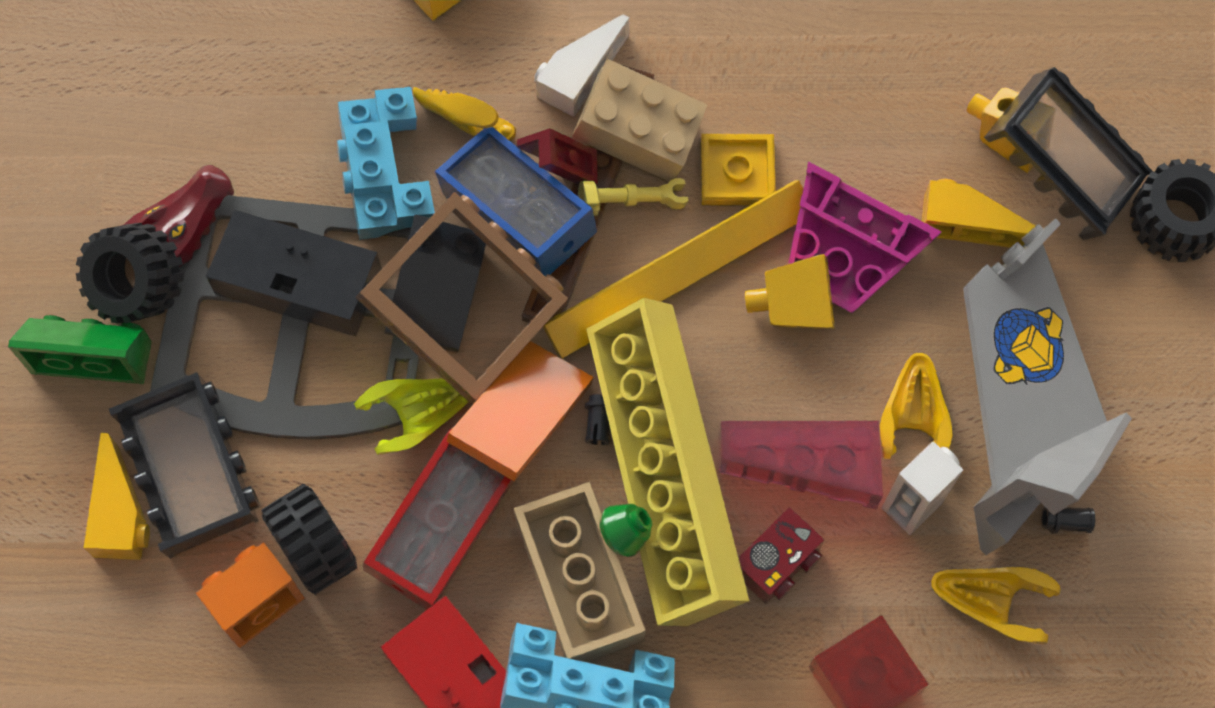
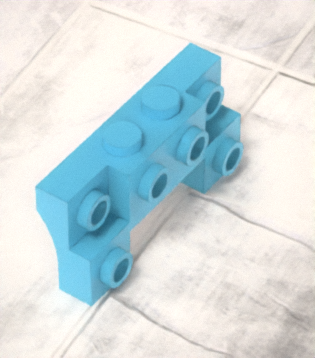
(372, 176)
(549, 681)

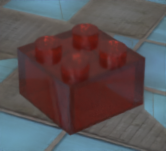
(868, 669)

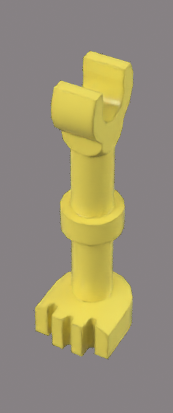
(631, 194)

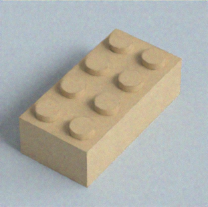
(579, 575)

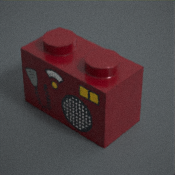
(779, 555)

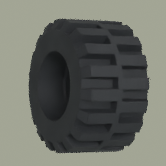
(1162, 228)
(105, 278)
(309, 538)

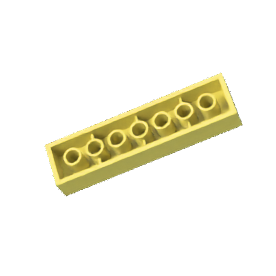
(667, 463)

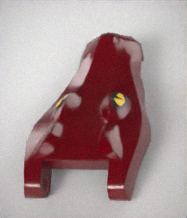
(188, 210)

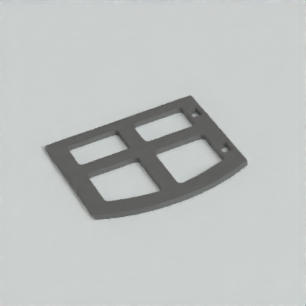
(278, 413)

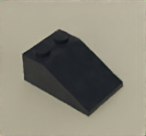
(440, 281)

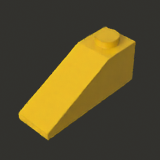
(971, 216)
(115, 517)

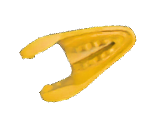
(464, 111)
(916, 405)
(989, 593)

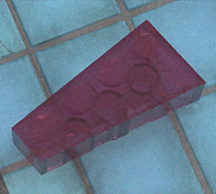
(811, 456)

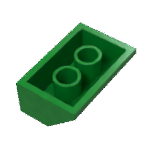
(83, 349)

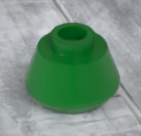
(625, 528)

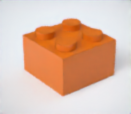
(249, 594)

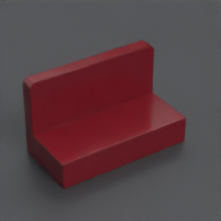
(562, 155)

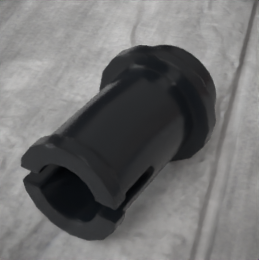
(597, 421)
(1069, 520)

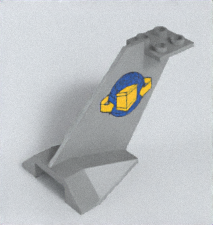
(1034, 392)

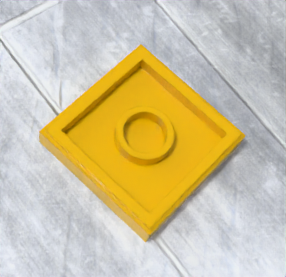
(737, 168)

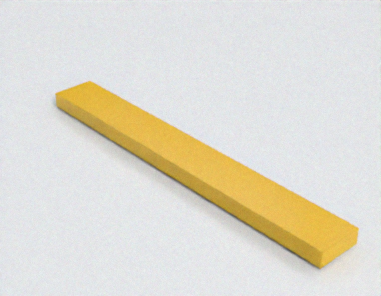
(680, 266)

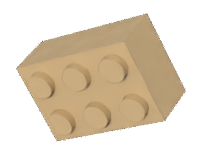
(639, 120)

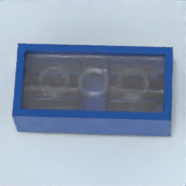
(520, 198)

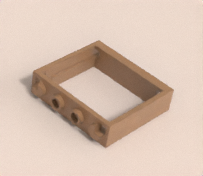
(420, 341)

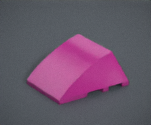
(857, 234)

